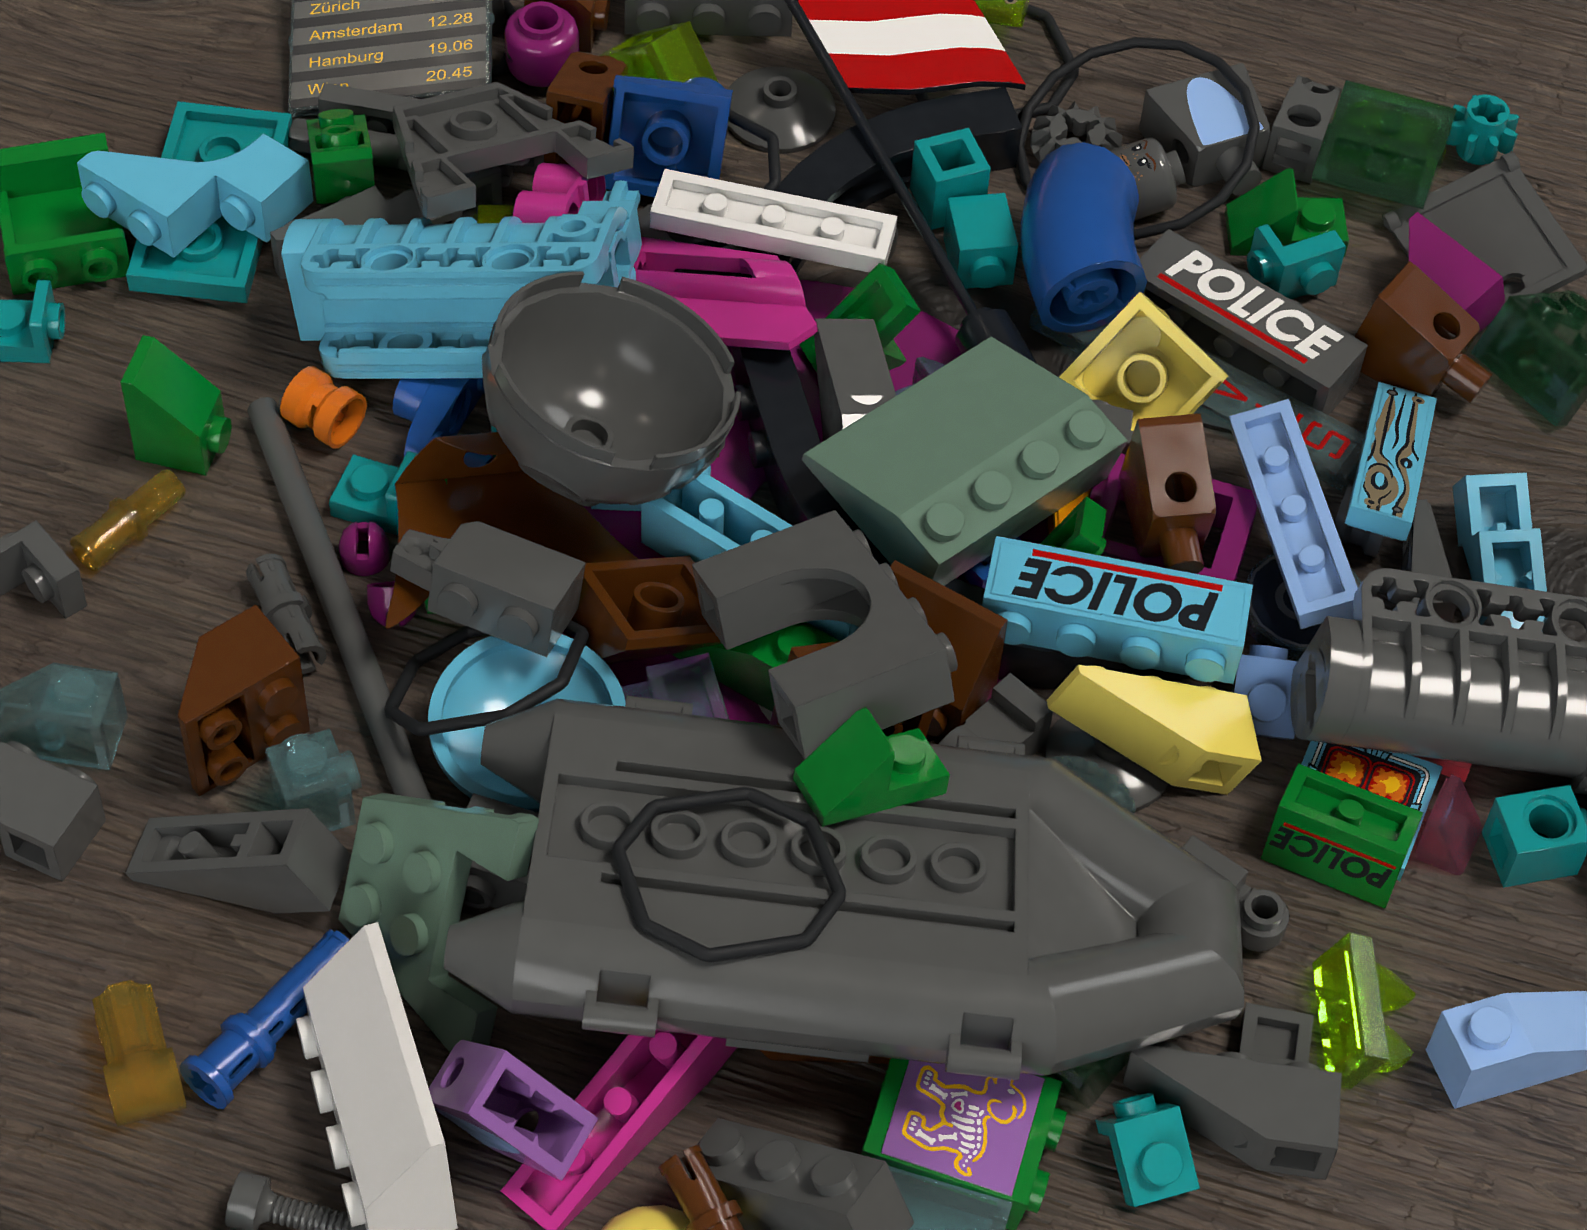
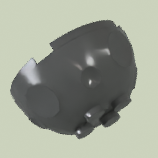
(607, 389)

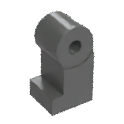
(1301, 128)
(1009, 715)

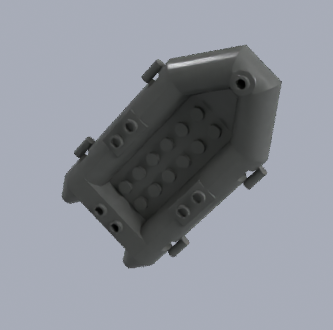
(975, 926)

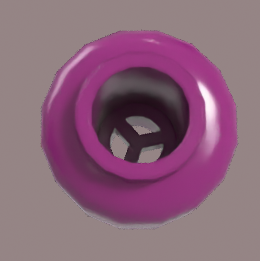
(539, 42)

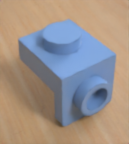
(1266, 681)

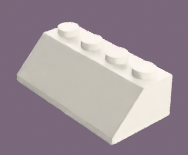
(376, 1092)

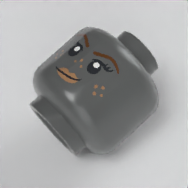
(1154, 173)

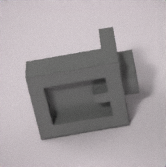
(45, 568)

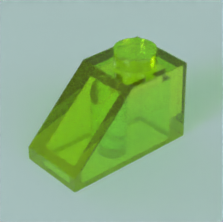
(664, 54)

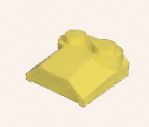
(1145, 365)

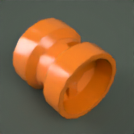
(318, 404)

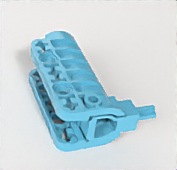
(427, 293)

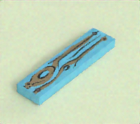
(1391, 462)

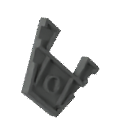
(485, 127)

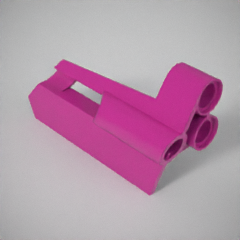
(742, 310)

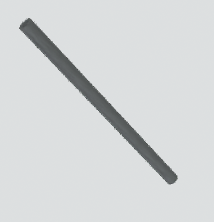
(336, 599)

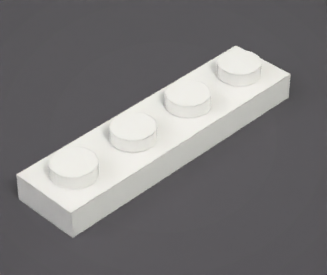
(772, 221)

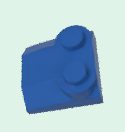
(670, 128)

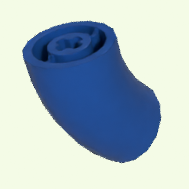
(1081, 238)

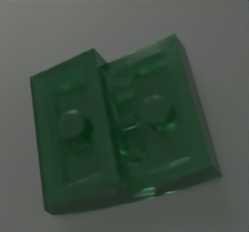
(1384, 144)

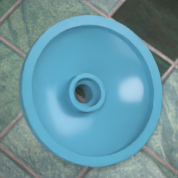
(491, 678)

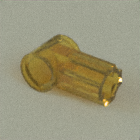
(139, 1066)

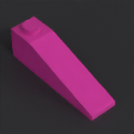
(635, 1100)

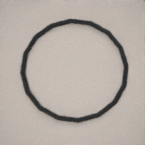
(1163, 44)

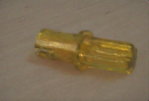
(127, 520)

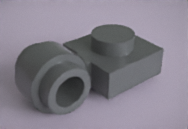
(1262, 912)

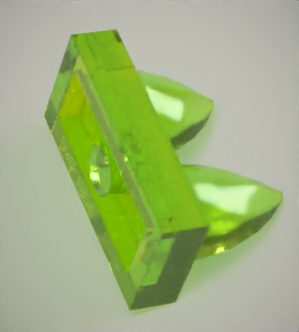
(1351, 1005)

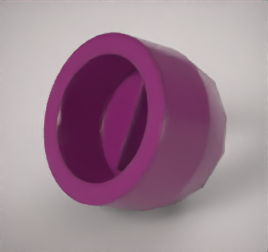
(378, 549)
(379, 599)

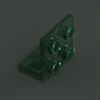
(1540, 351)

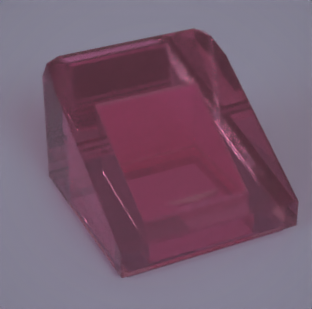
(1450, 829)

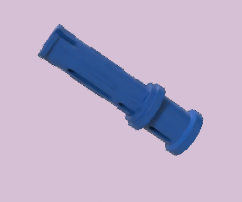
(252, 1037)

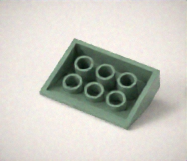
(966, 459)

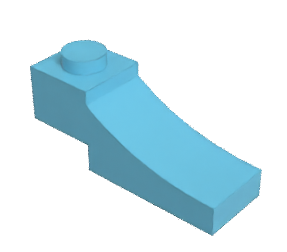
(1498, 533)

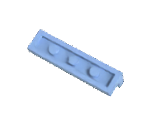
(1294, 513)

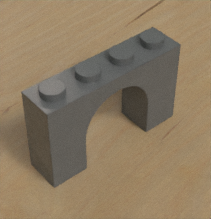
(828, 574)

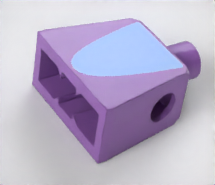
(489, 1092)

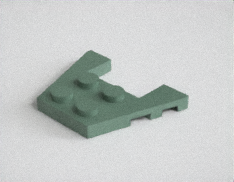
(412, 879)

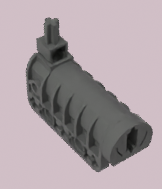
(1448, 686)

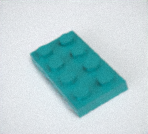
(221, 259)

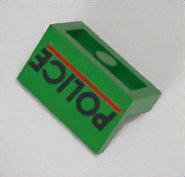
(1341, 835)

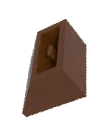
(239, 699)

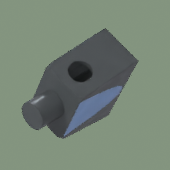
(1206, 127)

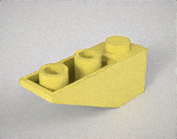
(1170, 728)

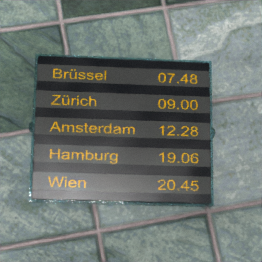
(388, 47)

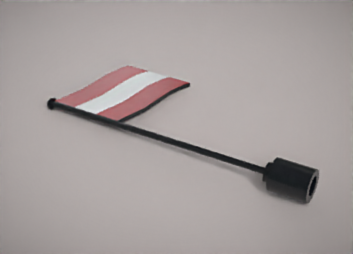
(910, 51)

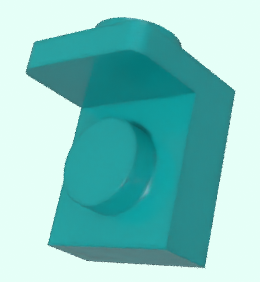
(31, 326)
(369, 492)

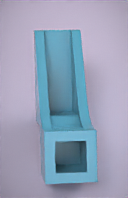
(177, 200)

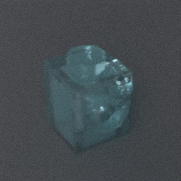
(315, 776)

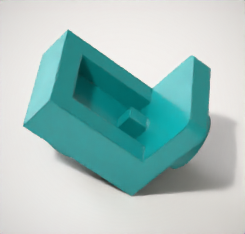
(1298, 267)
(1149, 1149)

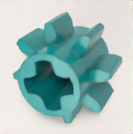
(1483, 129)

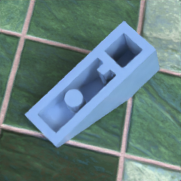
(1509, 1043)

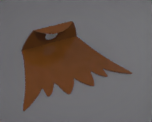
(495, 496)

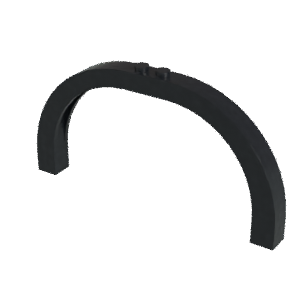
(769, 384)

